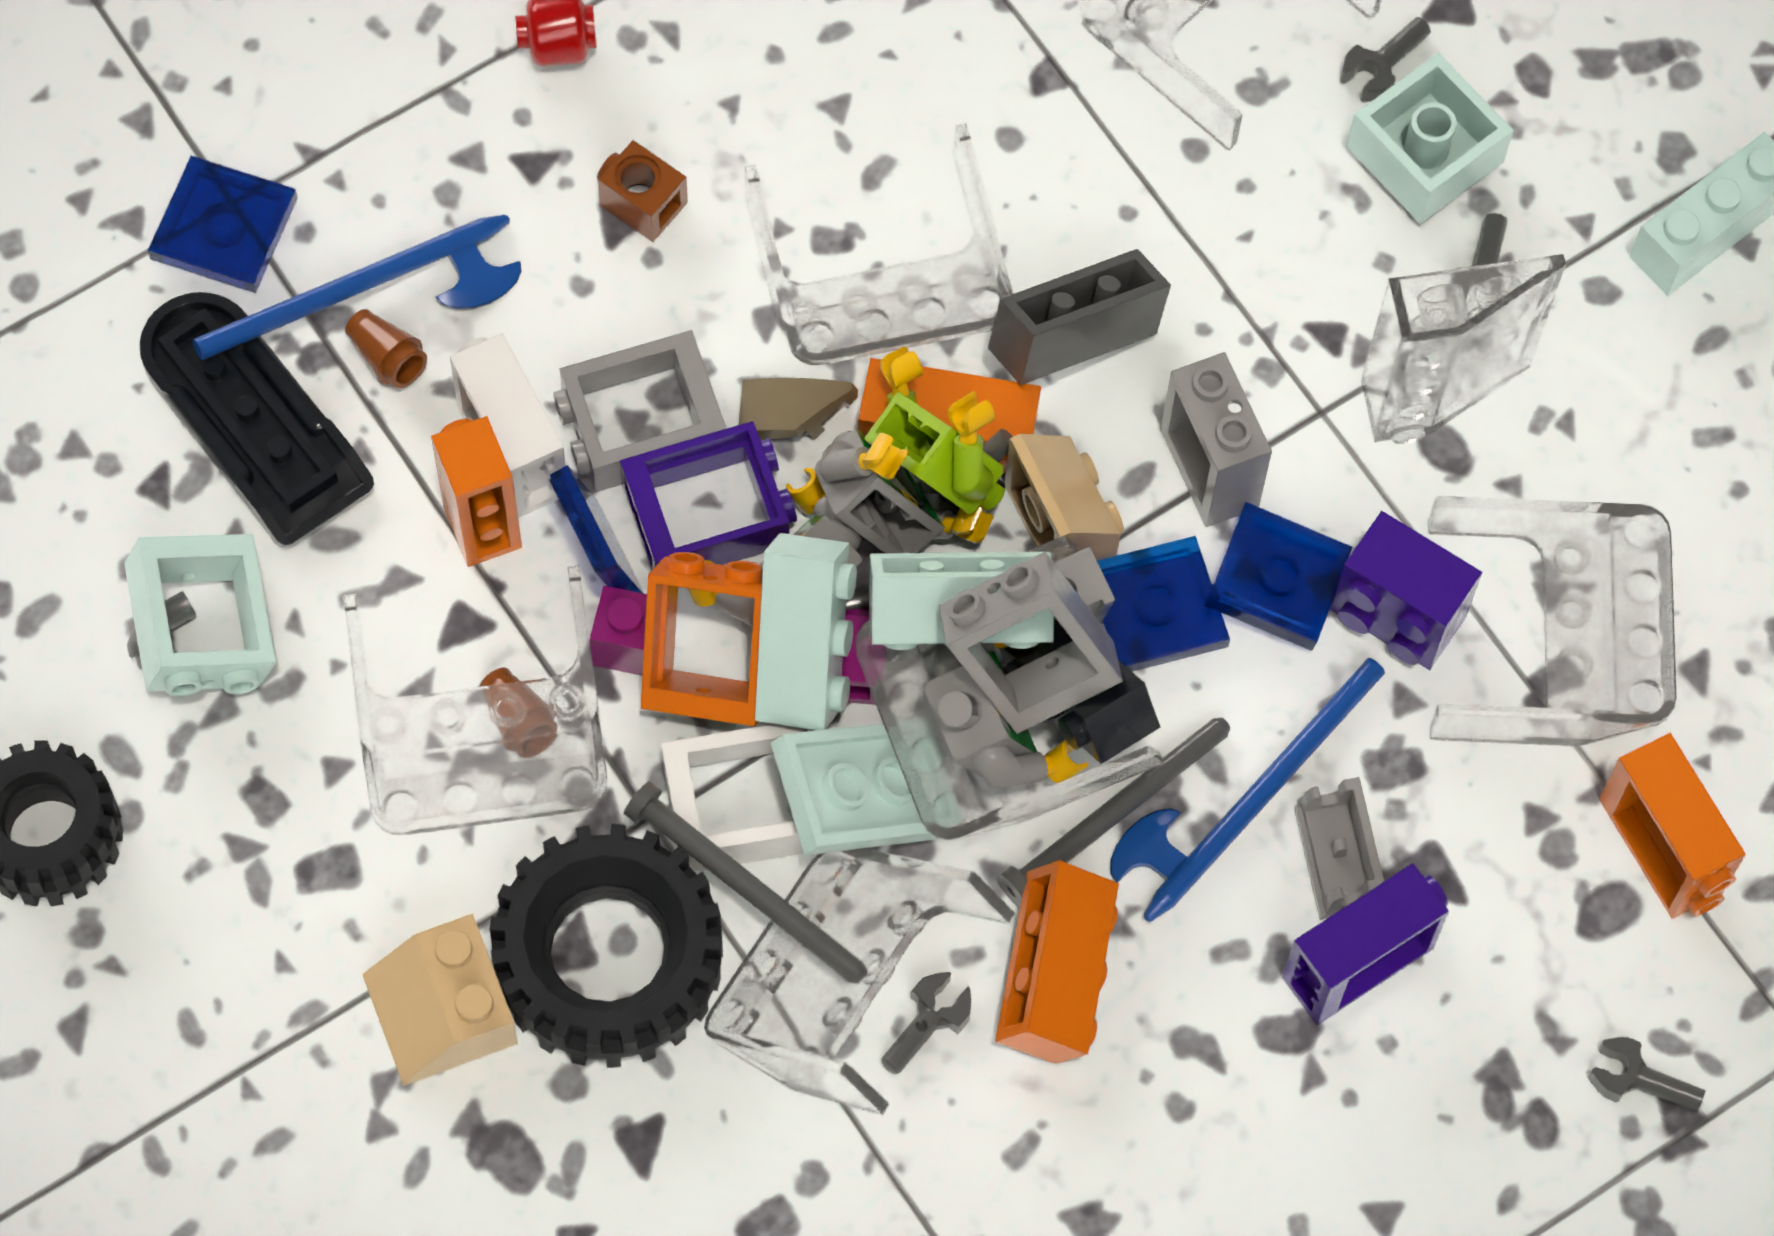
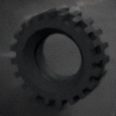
(590, 871)

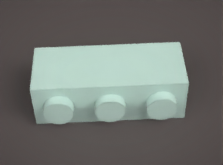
(1708, 217)
(913, 585)
(804, 631)

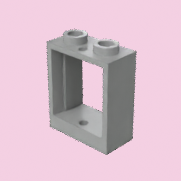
(612, 369)
(1216, 450)
(1050, 682)

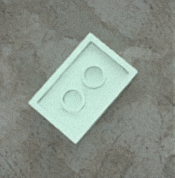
(846, 789)

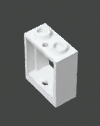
(494, 385)
(744, 844)

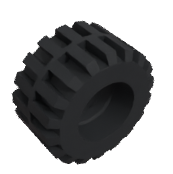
(82, 849)

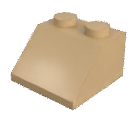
(1059, 494)
(440, 1001)

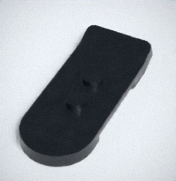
(252, 419)

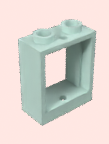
(198, 560)

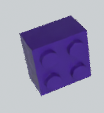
(1405, 591)

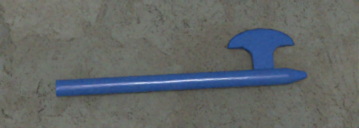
(476, 286)
(1147, 842)

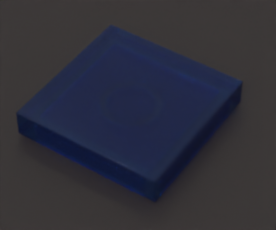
(223, 224)
(593, 531)
(1278, 576)
(1161, 605)

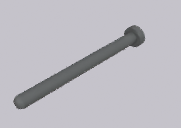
(648, 806)
(1119, 806)

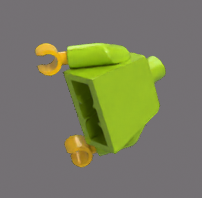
(938, 454)

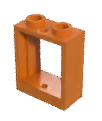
(689, 692)
(1672, 827)

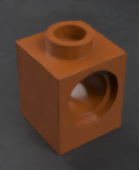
(648, 210)

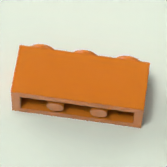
(937, 389)
(476, 490)
(1058, 962)

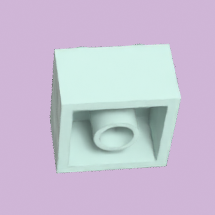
(1429, 138)

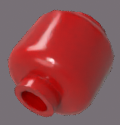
(556, 31)

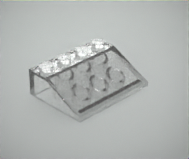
(1453, 341)

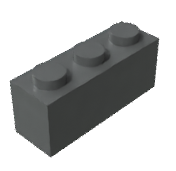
(1078, 316)

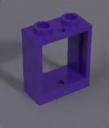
(695, 457)
(1366, 943)

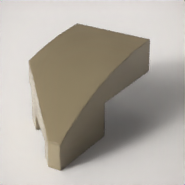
(792, 404)

